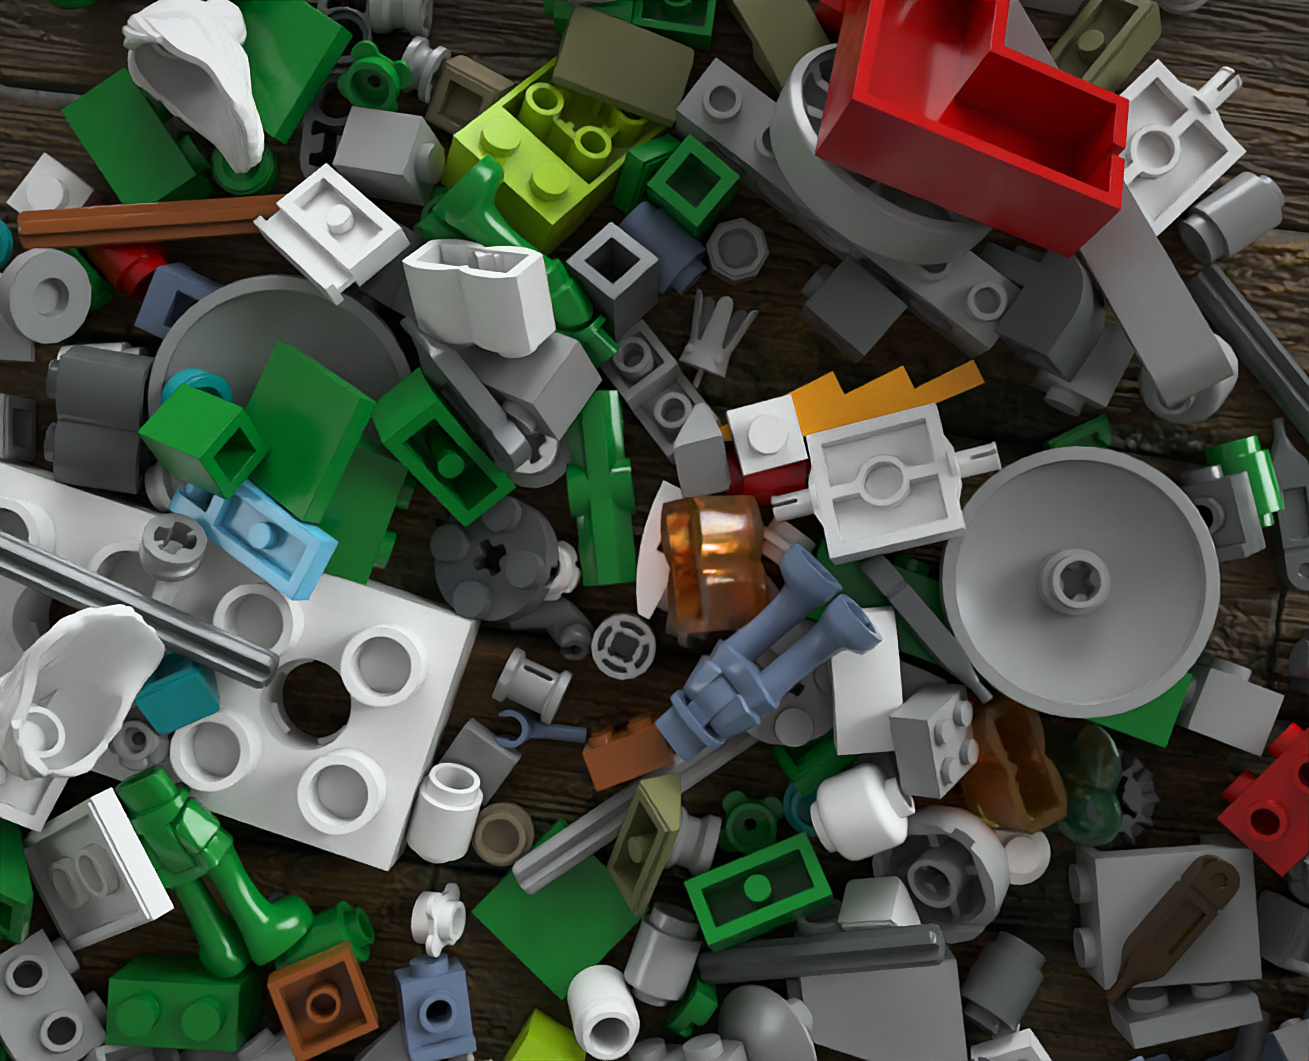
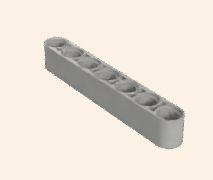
(1141, 279)

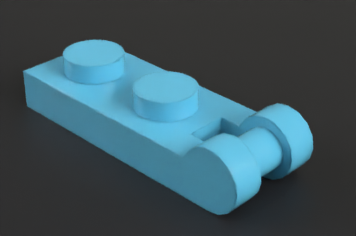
(261, 536)

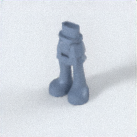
(733, 690)

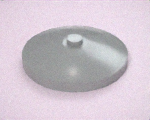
(242, 321)
(1080, 582)

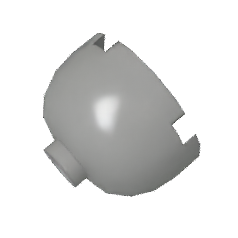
(950, 870)

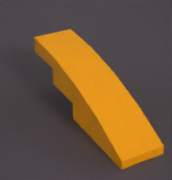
(824, 405)

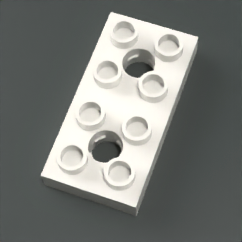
(248, 759)

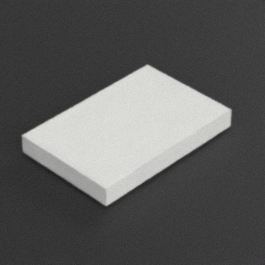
(94, 872)

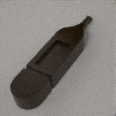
(1175, 922)

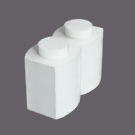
(481, 296)

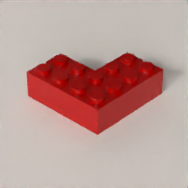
(962, 121)

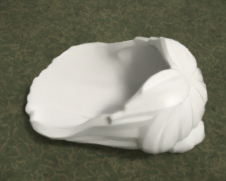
(196, 67)
(74, 691)

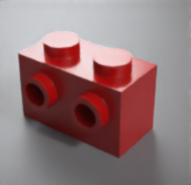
(1273, 809)

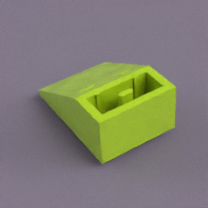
(556, 154)

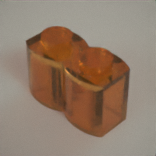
(714, 562)
(1013, 780)

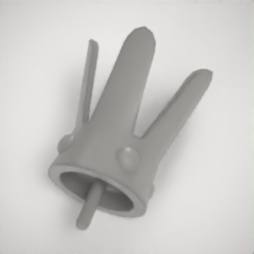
(714, 335)

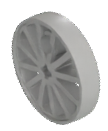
(885, 223)

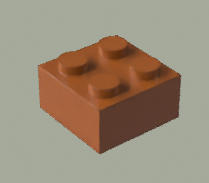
(626, 752)
(322, 1001)

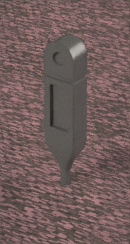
(470, 400)
(1291, 525)
(922, 622)

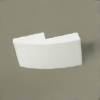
(652, 564)
(867, 690)

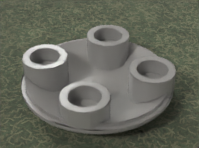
(767, 1024)

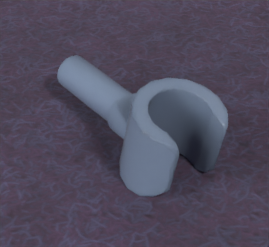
(538, 730)

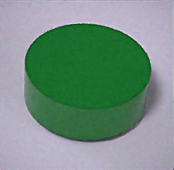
(255, 182)

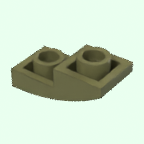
(779, 34)

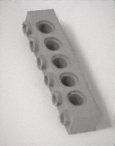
(954, 298)

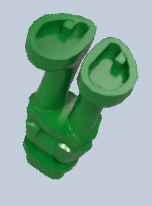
(471, 215)
(187, 843)

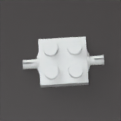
(1175, 141)
(886, 484)

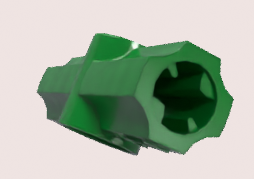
(602, 491)

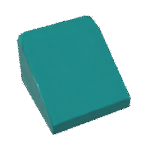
(178, 693)

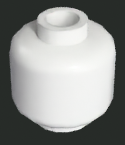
(861, 812)

